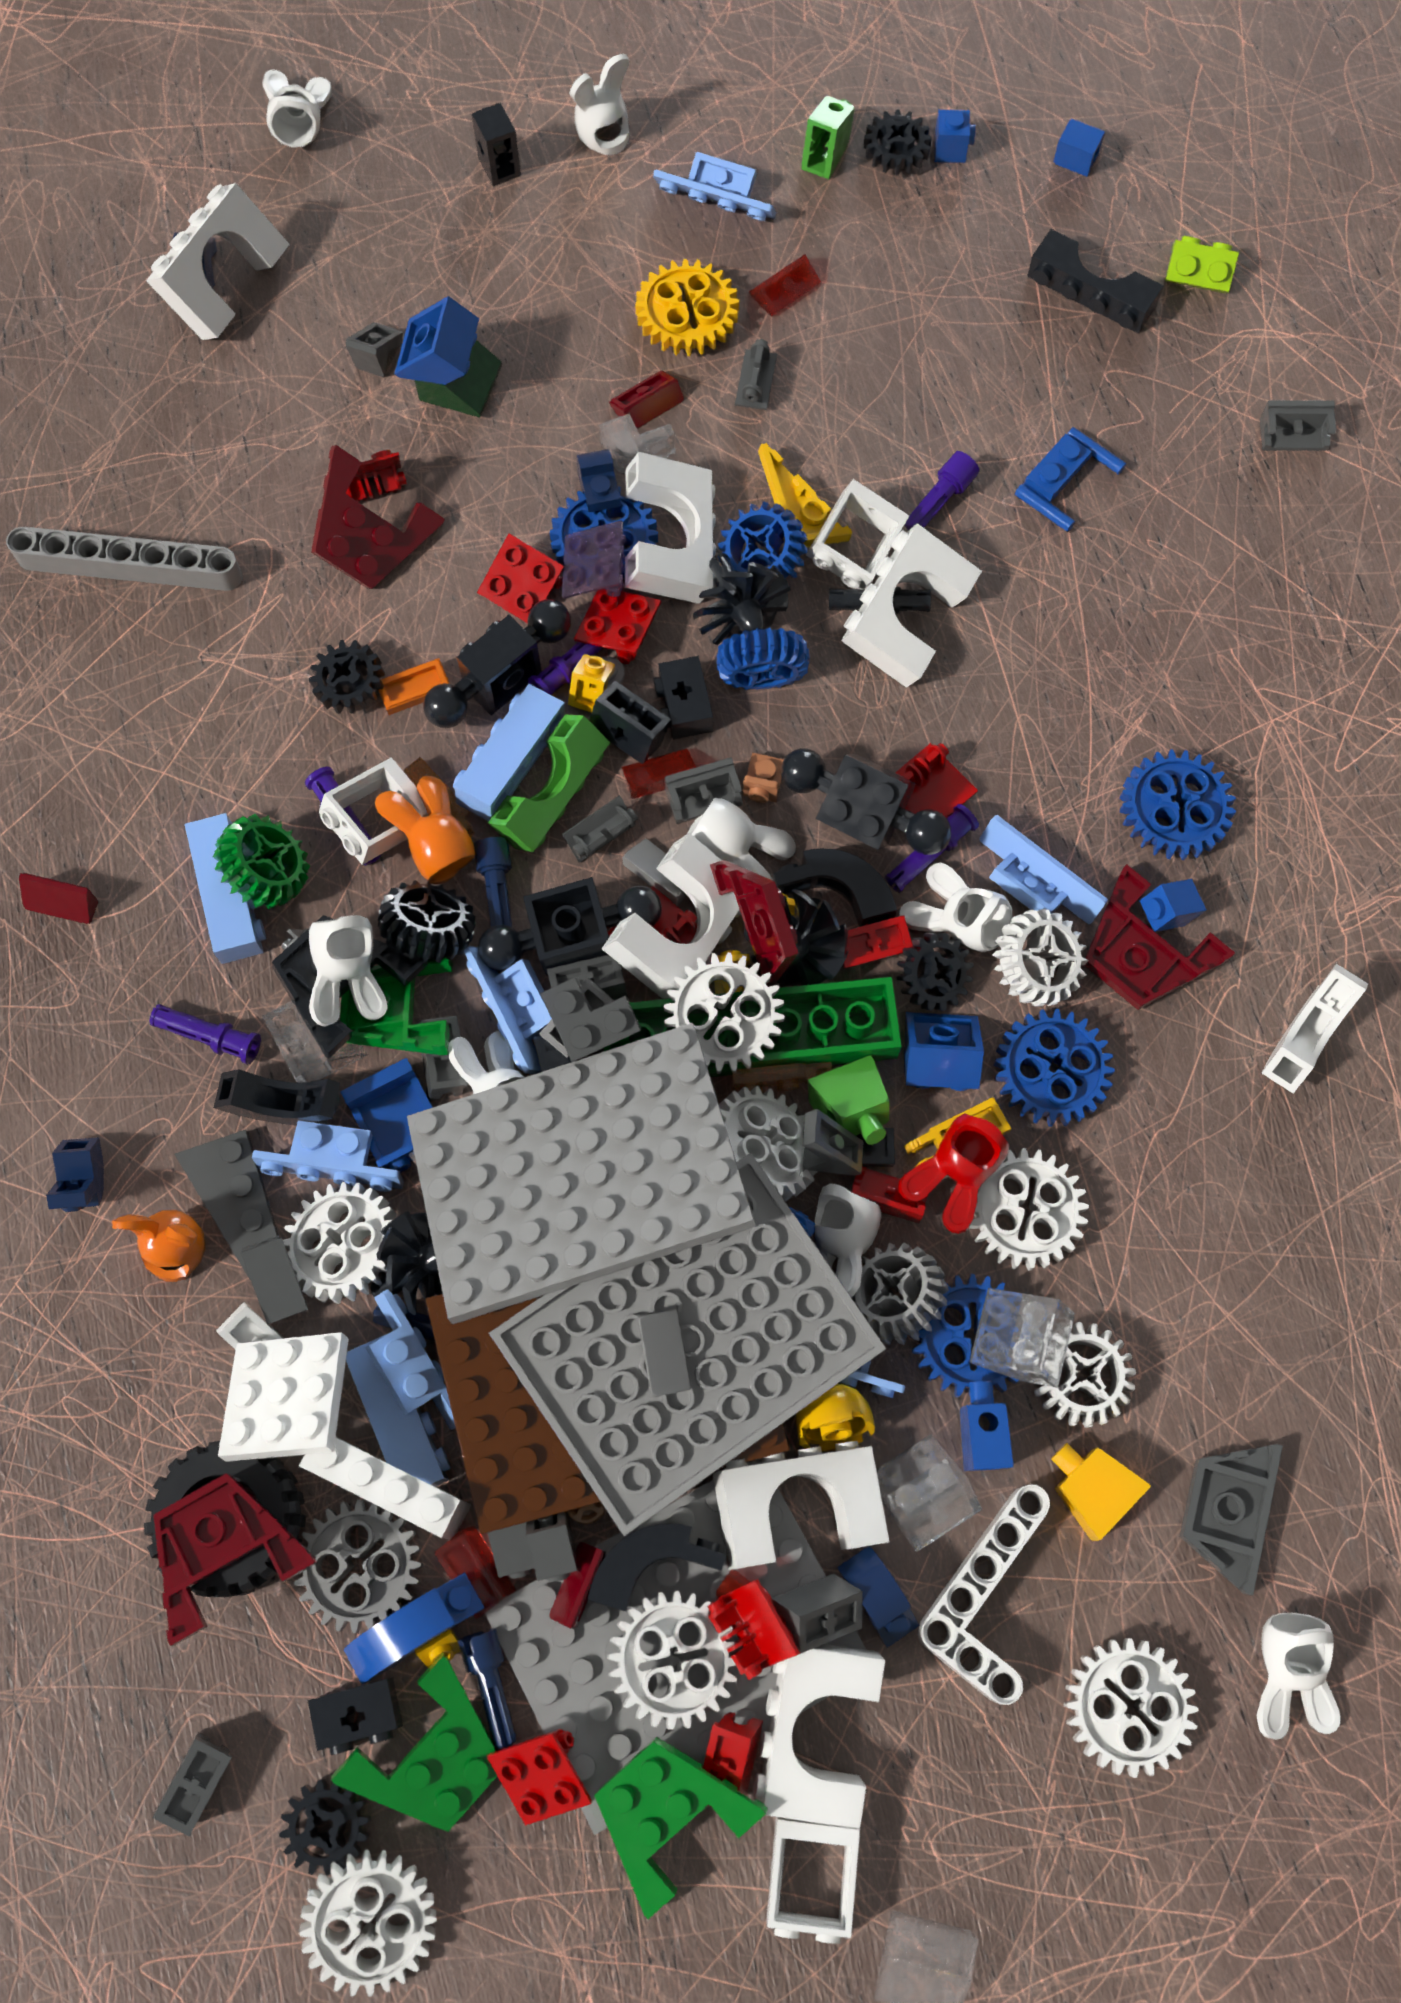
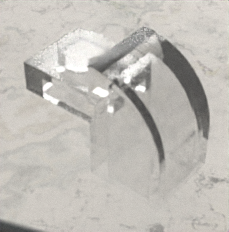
(625, 442)

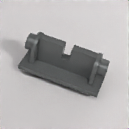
(756, 376)
(600, 828)

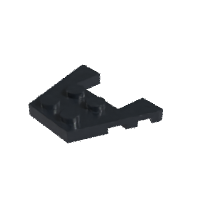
(298, 975)

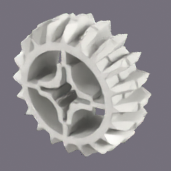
(1031, 974)
(1095, 1387)

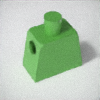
(831, 124)
(853, 1098)

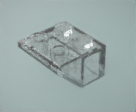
(300, 1048)
(1023, 1336)
(926, 1492)
(925, 1961)

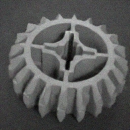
(913, 1271)

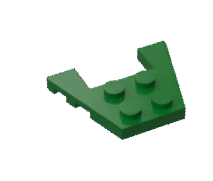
(396, 1027)
(442, 1770)
(654, 1801)

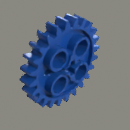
(576, 514)
(1146, 805)
(1070, 1042)
(944, 1335)

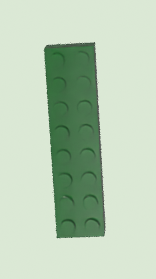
(819, 1026)

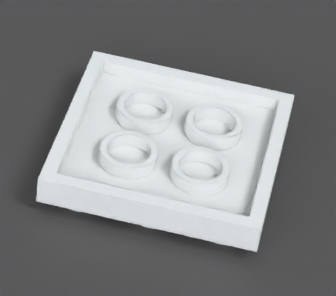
(284, 1397)

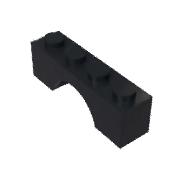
(1123, 300)

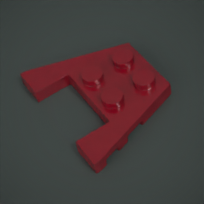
(356, 537)
(763, 916)
(1136, 958)
(210, 1533)

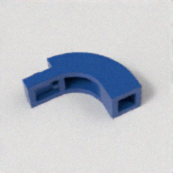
(412, 1627)

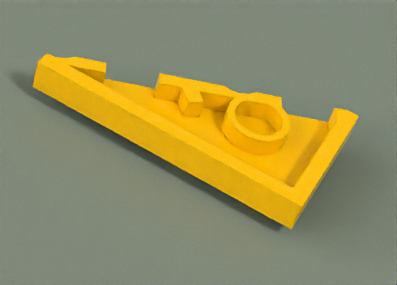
(799, 497)

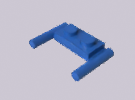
(1058, 469)

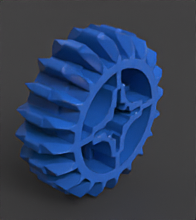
(776, 525)
(763, 659)

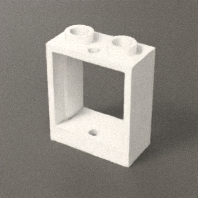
(874, 511)
(384, 776)
(791, 1924)

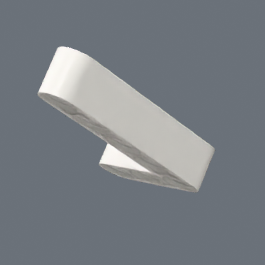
(979, 1589)

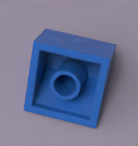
(438, 343)
(943, 1051)

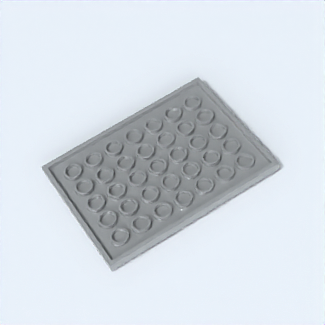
(576, 1173)
(759, 1339)
(569, 1668)

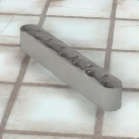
(111, 550)

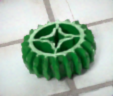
(261, 861)

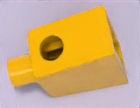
(1096, 1489)

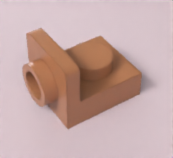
(763, 778)

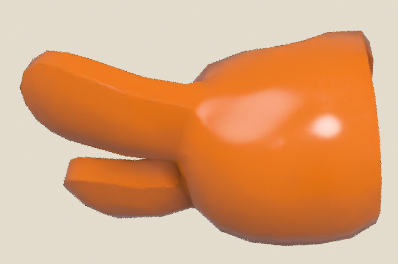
(435, 841)
(166, 1241)

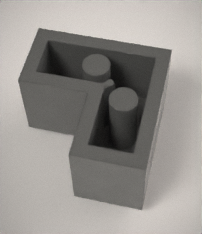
(587, 1029)
(538, 1545)

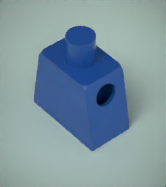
(979, 1447)

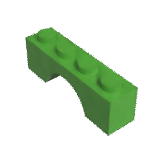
(574, 751)

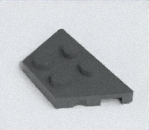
(1231, 1511)

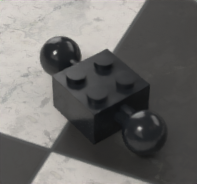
(497, 664)
(866, 801)
(566, 925)

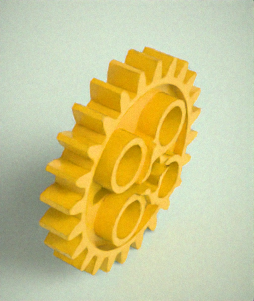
(707, 297)

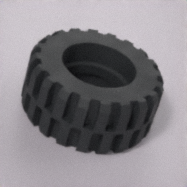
(274, 1491)

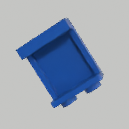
(382, 1106)

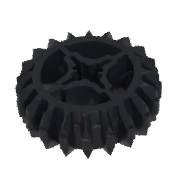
(426, 921)

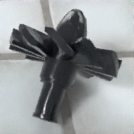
(746, 598)
(819, 942)
(409, 1259)

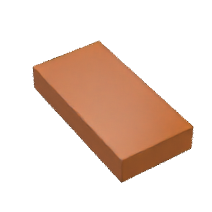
(411, 686)

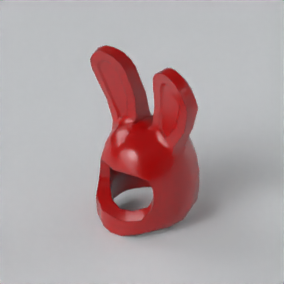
(968, 1155)

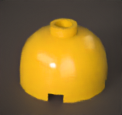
(834, 1418)

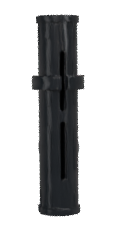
(902, 599)

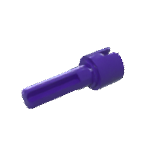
(953, 479)

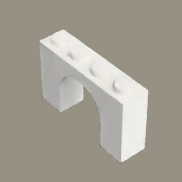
(180, 273)
(689, 496)
(875, 627)
(653, 956)
(845, 1475)
(389, 1488)
(788, 1784)

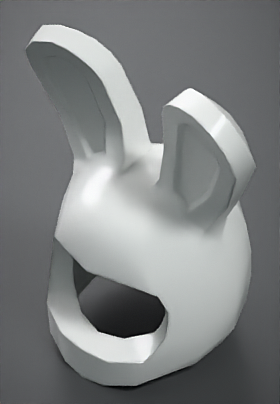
(602, 106)
(293, 110)
(731, 834)
(969, 914)
(342, 952)
(498, 1057)
(845, 1231)
(1297, 1657)

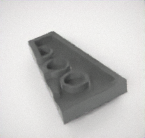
(231, 1190)

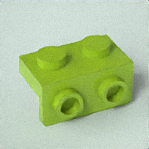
(1202, 265)

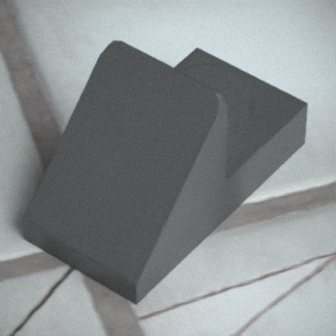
(371, 347)
(830, 1146)

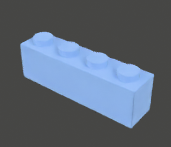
(509, 752)
(230, 922)
(402, 1438)

